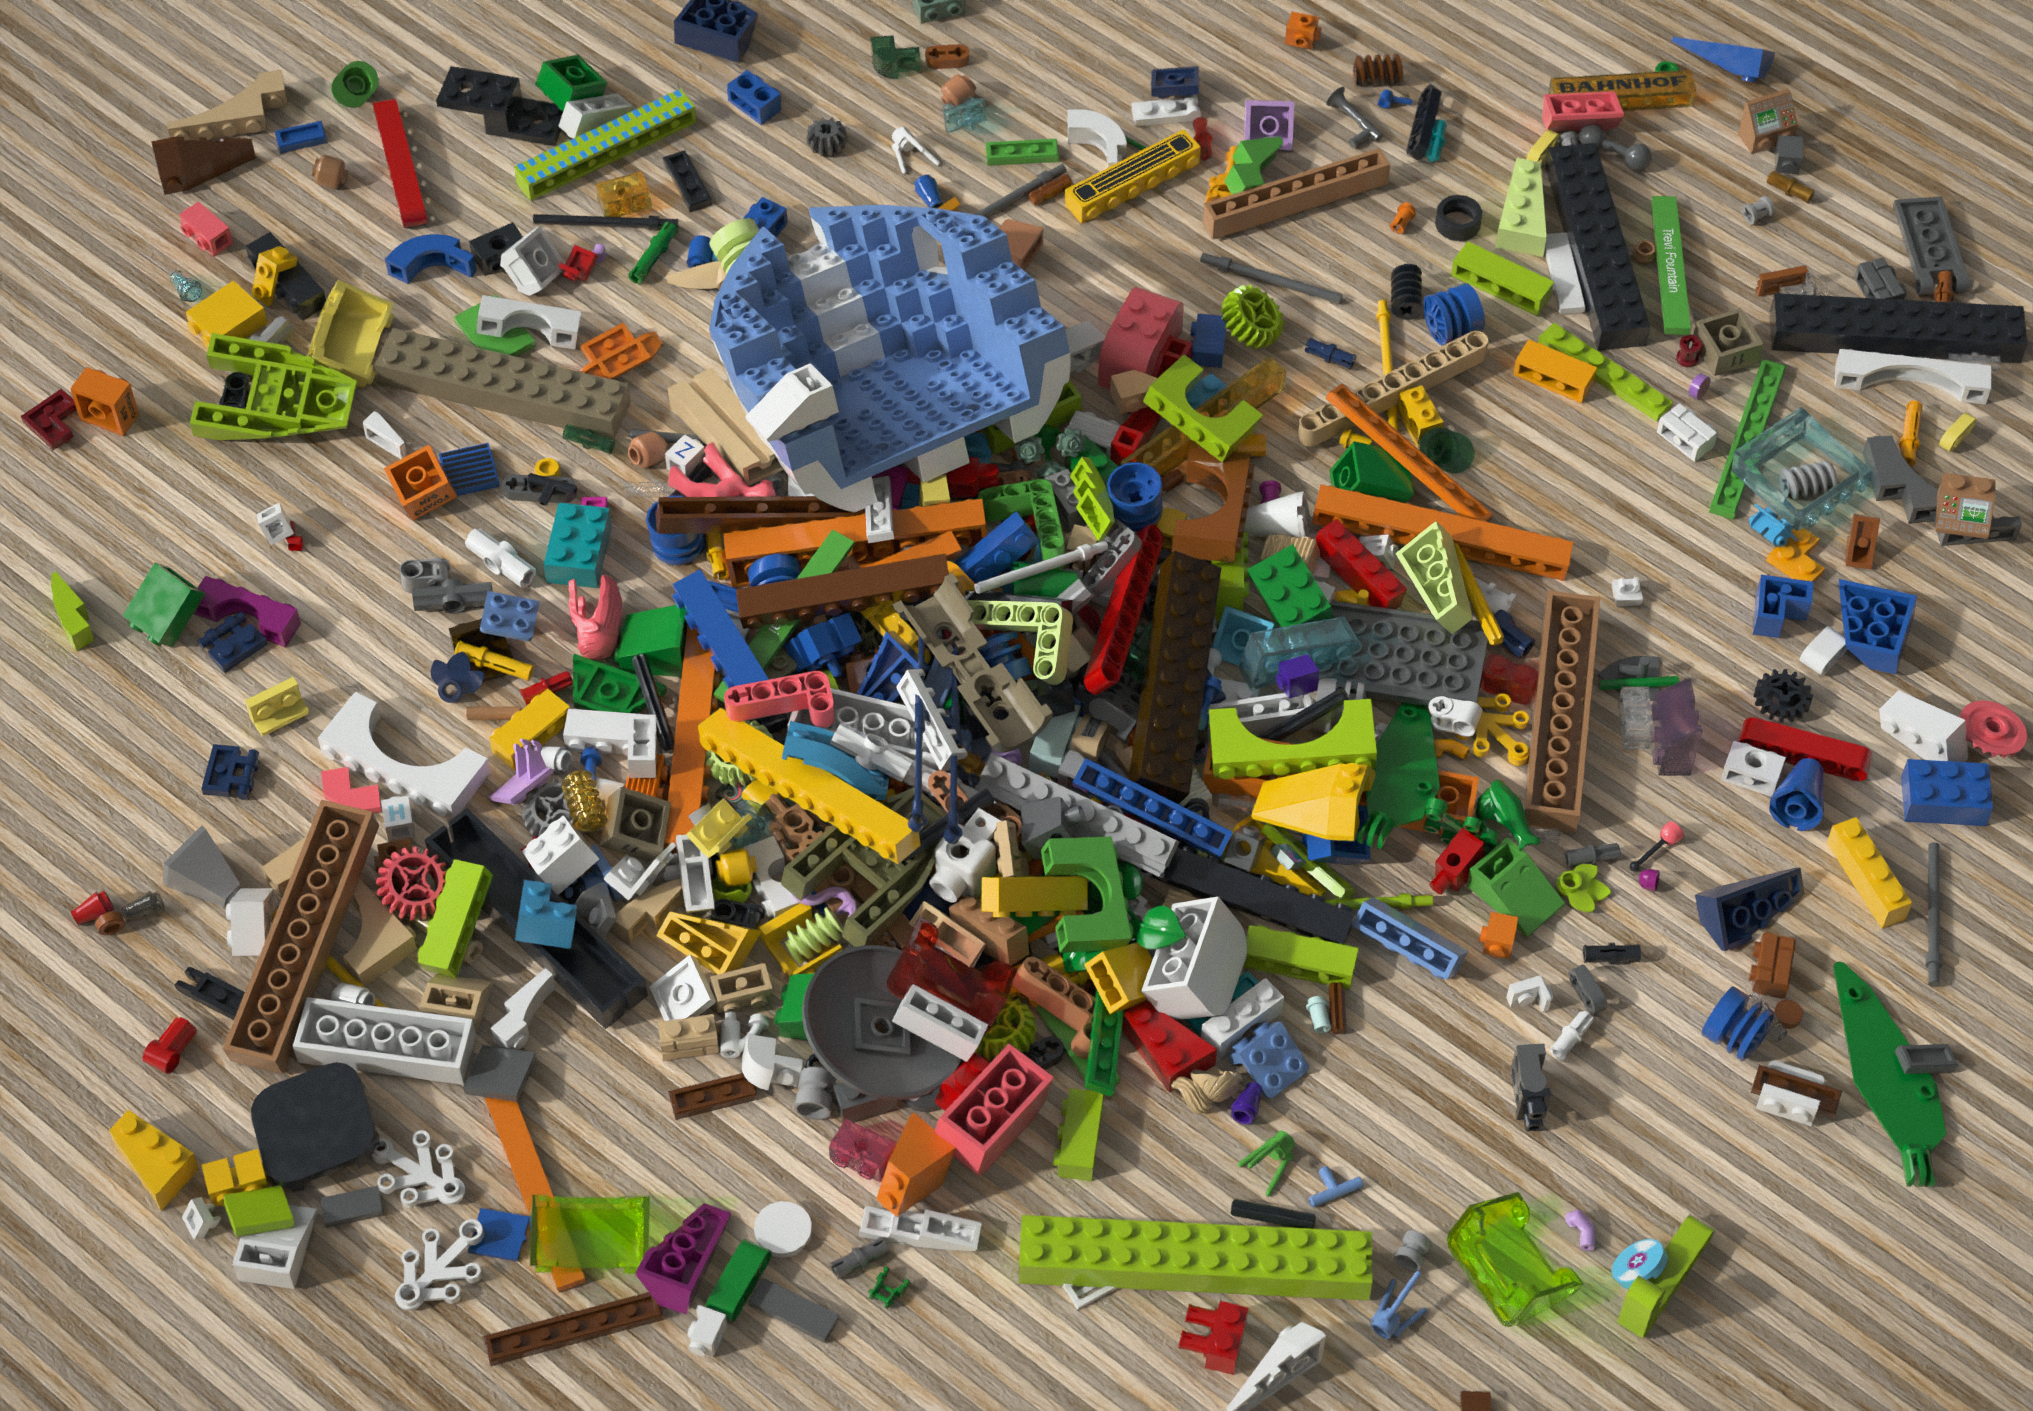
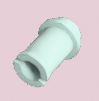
(1319, 1015)

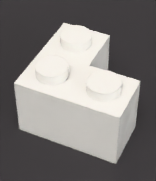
(250, 920)

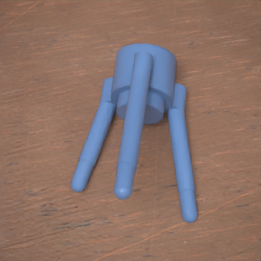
(1387, 1322)

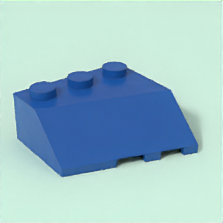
(1876, 623)

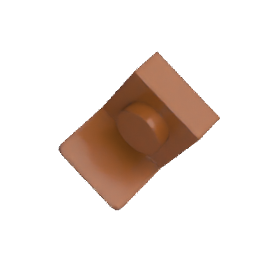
(1862, 541)

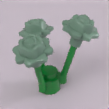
(1040, 443)

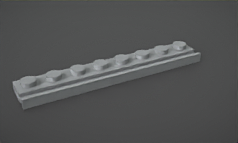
(1133, 840)

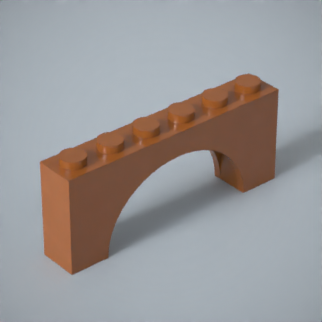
(1221, 533)

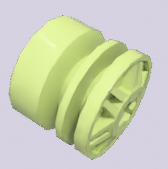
(732, 240)

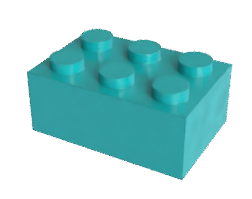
(577, 545)

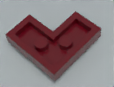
(47, 416)

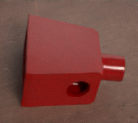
(1455, 862)

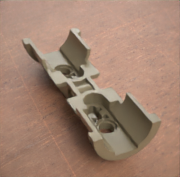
(952, 612)

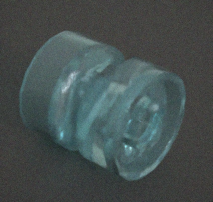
(755, 825)

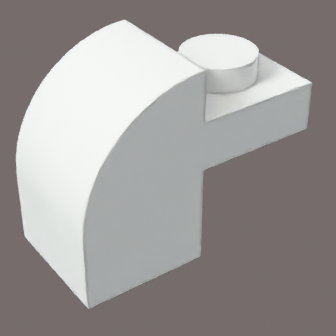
(764, 1067)

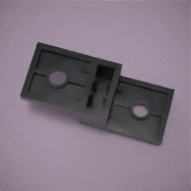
(501, 105)

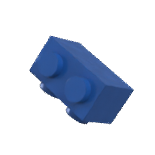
(768, 215)

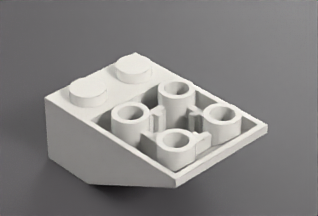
(793, 404)
(275, 1255)

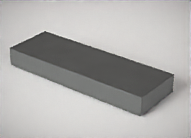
(793, 1310)

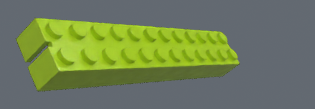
(1196, 1257)

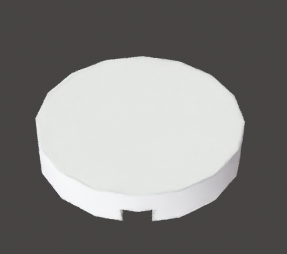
(783, 1228)

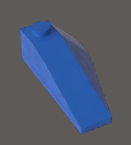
(1739, 60)

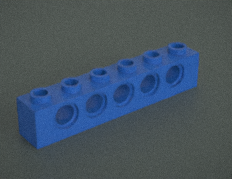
(1152, 809)

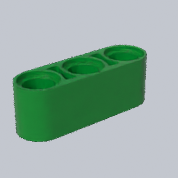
(739, 1279)

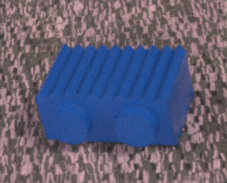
(1209, 340)

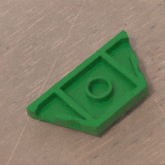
(607, 688)

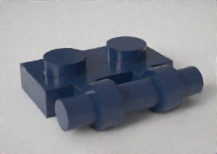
(236, 647)
(222, 769)

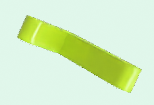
(1649, 1297)

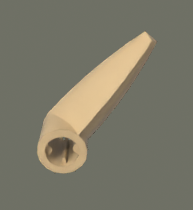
(699, 277)

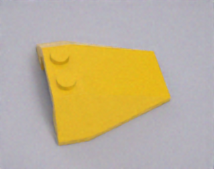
(1316, 801)

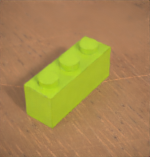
(1079, 1134)

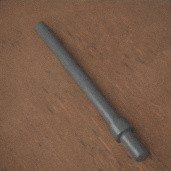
(1042, 179)
(1226, 264)
(1933, 958)

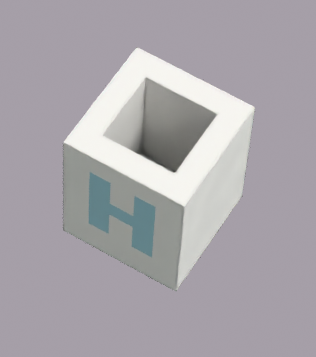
(398, 818)

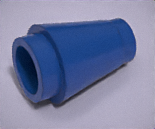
(928, 191)

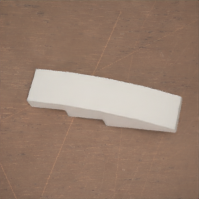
(921, 1230)

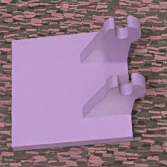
(530, 774)

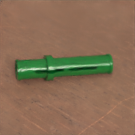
(658, 245)

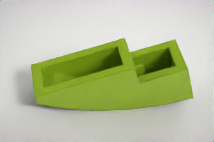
(71, 613)

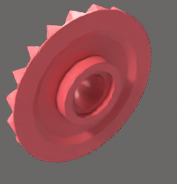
(1994, 728)

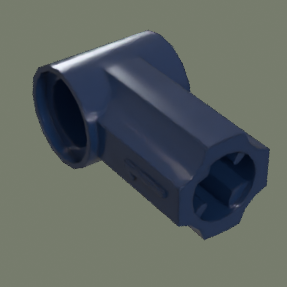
(1514, 638)

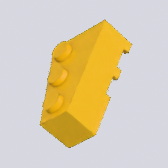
(715, 944)
(154, 1157)

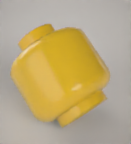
(736, 867)

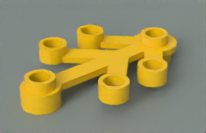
(1490, 722)

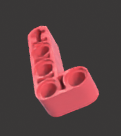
(781, 696)

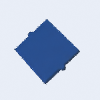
(502, 1234)

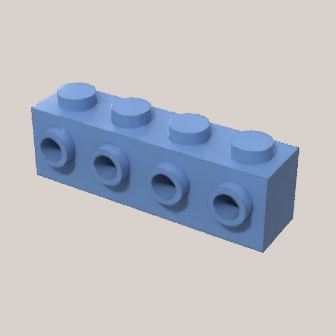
(1409, 938)

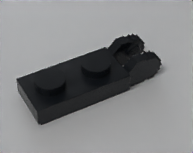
(211, 992)

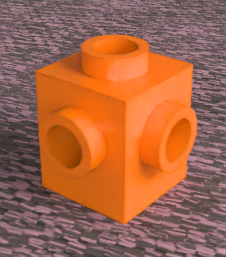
(1302, 30)

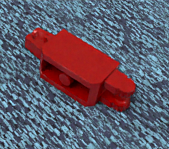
(967, 479)

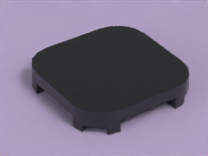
(314, 1125)

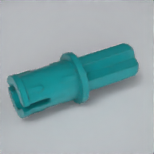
(1437, 140)

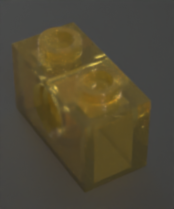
(623, 195)

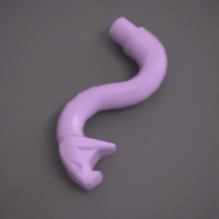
(849, 904)

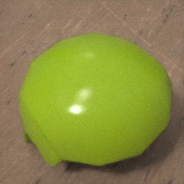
(736, 893)

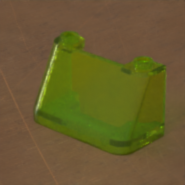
(588, 1232)
(1506, 1262)

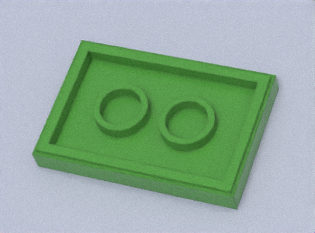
(511, 343)

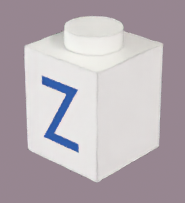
(685, 454)

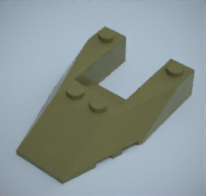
(896, 882)

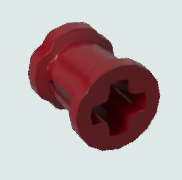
(1693, 351)

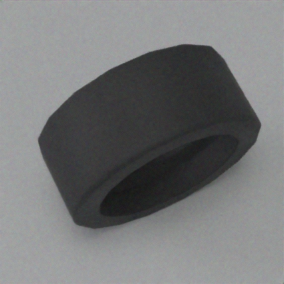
(1454, 231)

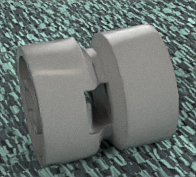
(815, 1093)

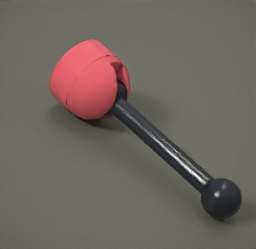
(1669, 835)

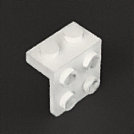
(1787, 1103)

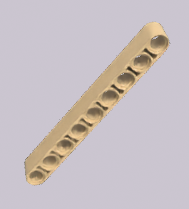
(1384, 391)

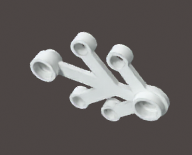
(420, 1173)
(437, 1269)

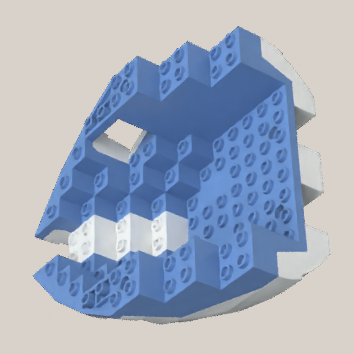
(904, 343)

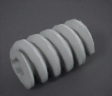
(1807, 478)

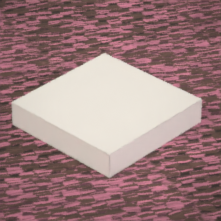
(683, 991)

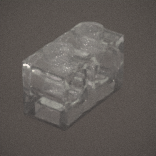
(1635, 718)

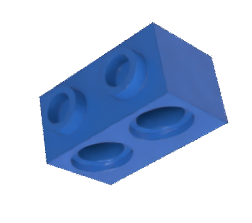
(754, 97)

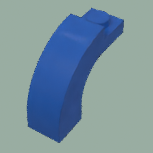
(429, 251)

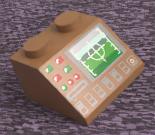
(1766, 120)
(1965, 505)

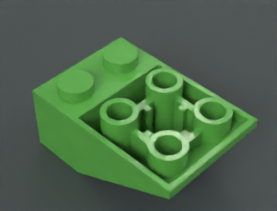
(1514, 886)

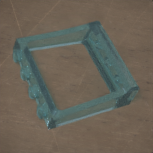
(1776, 440)

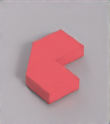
(338, 790)

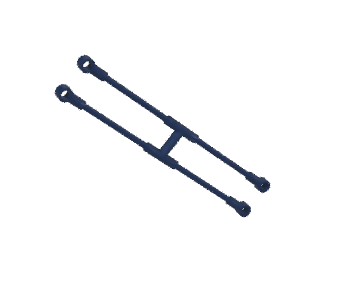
(918, 820)

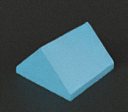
(1235, 632)

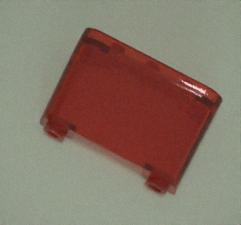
(949, 978)

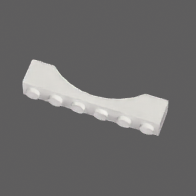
(1962, 380)

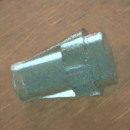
(186, 287)

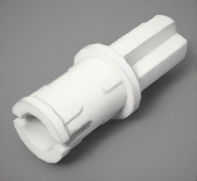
(1571, 1035)

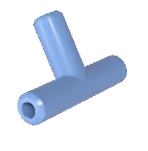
(1334, 1190)

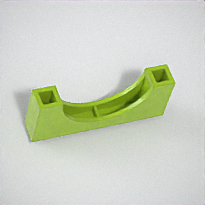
(1243, 754)

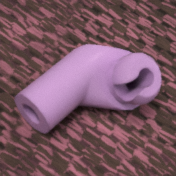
(1585, 1226)

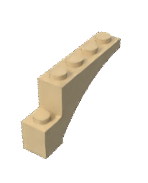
(238, 115)

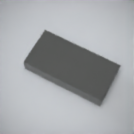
(1926, 1058)
(351, 1206)

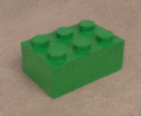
(1289, 589)

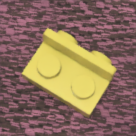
(276, 706)
(717, 828)

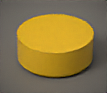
(547, 467)

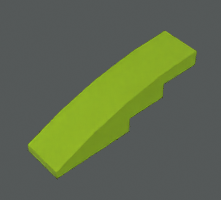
(1093, 498)

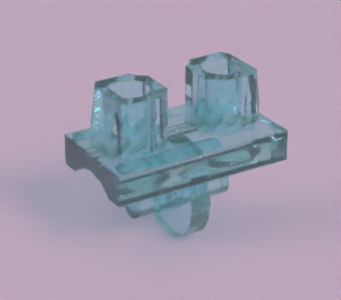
(964, 115)

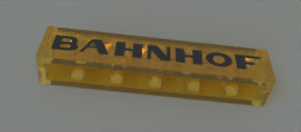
(1635, 90)

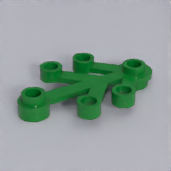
(1437, 810)

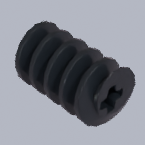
(1406, 291)

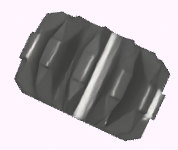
(826, 136)

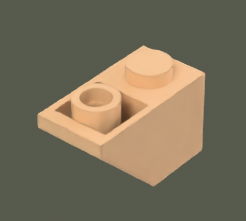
(1130, 389)

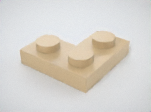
(1011, 860)

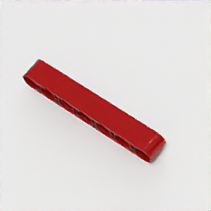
(400, 163)

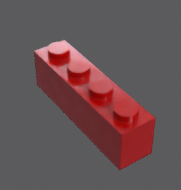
(1359, 566)

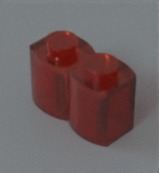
(1509, 678)

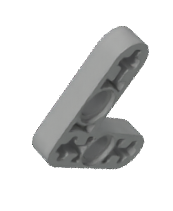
(1125, 542)

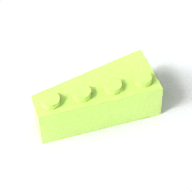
(1523, 216)
(1437, 576)

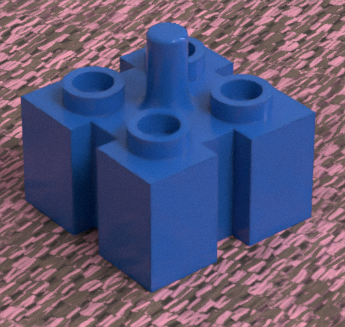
(824, 644)

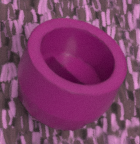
(1649, 879)

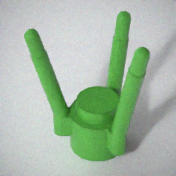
(1277, 1148)

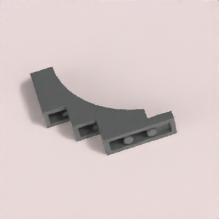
(1897, 480)

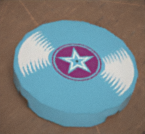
(1641, 1258)

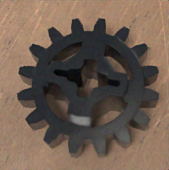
(1783, 695)

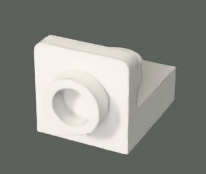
(1382, 548)
(1528, 990)

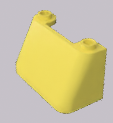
(350, 331)

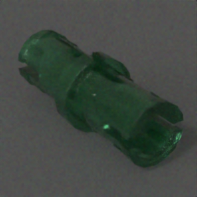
(574, 434)

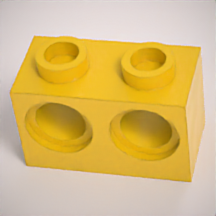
(1418, 412)

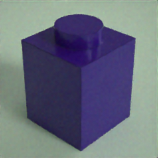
(1298, 676)

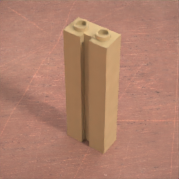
(719, 418)

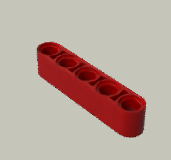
(1834, 755)

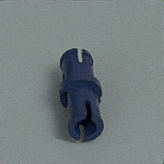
(1330, 353)

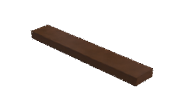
(572, 1328)

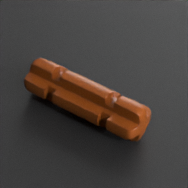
(1050, 189)

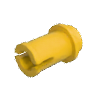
(1348, 437)

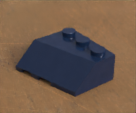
(716, 27)

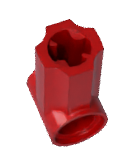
(166, 1052)

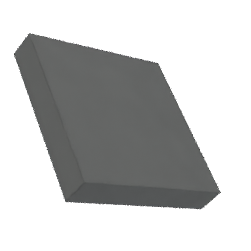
(499, 1073)

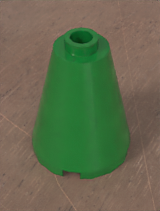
(1045, 584)

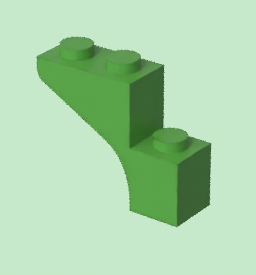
(1251, 159)

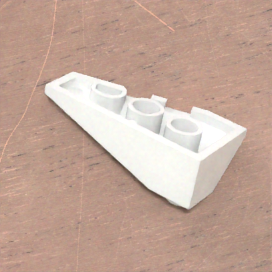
(1290, 1356)

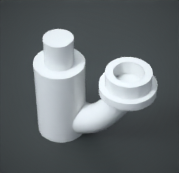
(730, 1033)

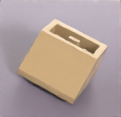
(457, 997)

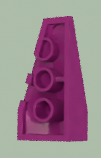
(679, 1263)

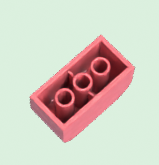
(1139, 334)
(994, 1109)

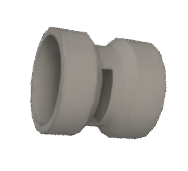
(1413, 1249)

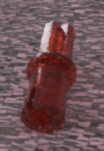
(1202, 137)

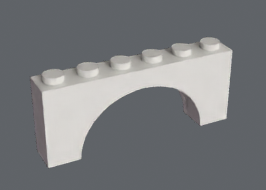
(441, 787)

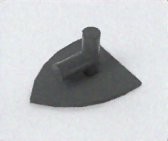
(1633, 668)

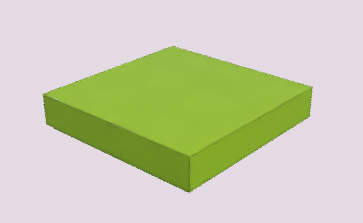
(258, 1211)

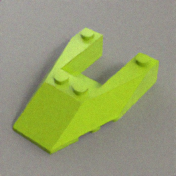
(286, 394)

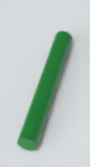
(1615, 684)

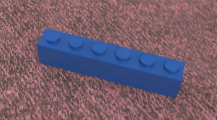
(716, 631)

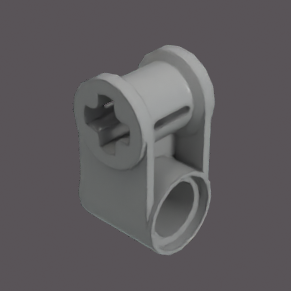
(423, 573)

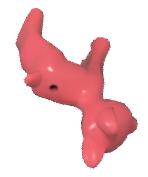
(729, 486)

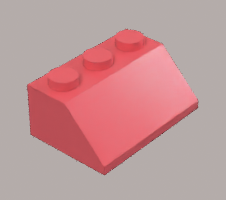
(1577, 110)

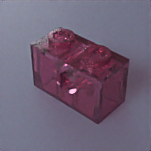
(861, 1150)

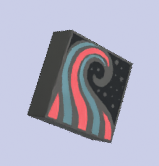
(730, 794)

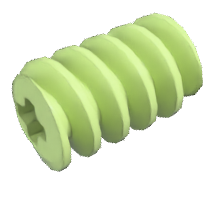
(814, 935)

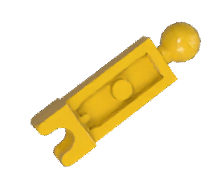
(887, 619)

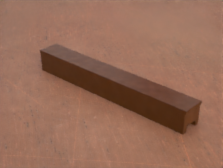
(731, 514)

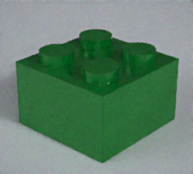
(569, 80)

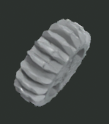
(546, 800)

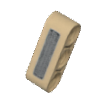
(1090, 737)

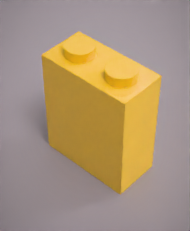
(227, 313)
(1120, 976)

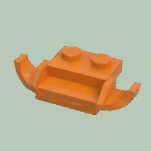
(619, 352)

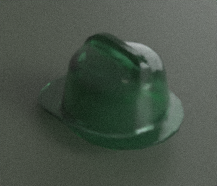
(1447, 449)

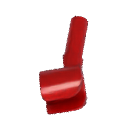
(295, 543)

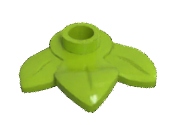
(1585, 887)

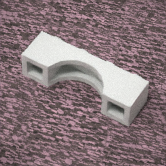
(501, 315)

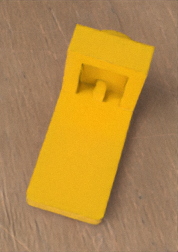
(267, 270)

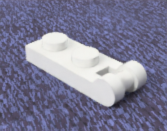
(1165, 111)

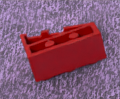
(1166, 1044)

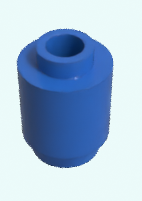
(699, 251)

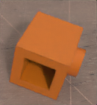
(1499, 935)

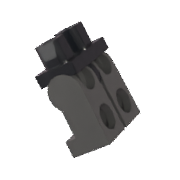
(1116, 706)
(1530, 1085)

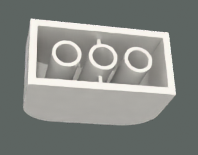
(1203, 969)

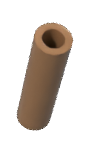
(491, 713)

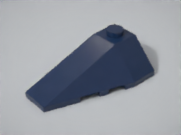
(1741, 908)

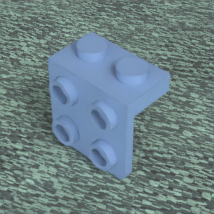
(509, 616)
(1270, 1057)

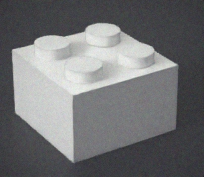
(560, 855)

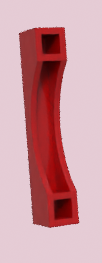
(1143, 422)

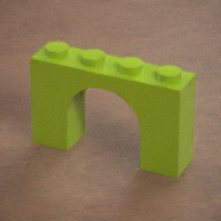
(1216, 435)

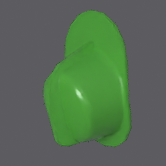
(355, 84)

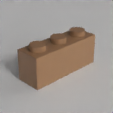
(1004, 937)

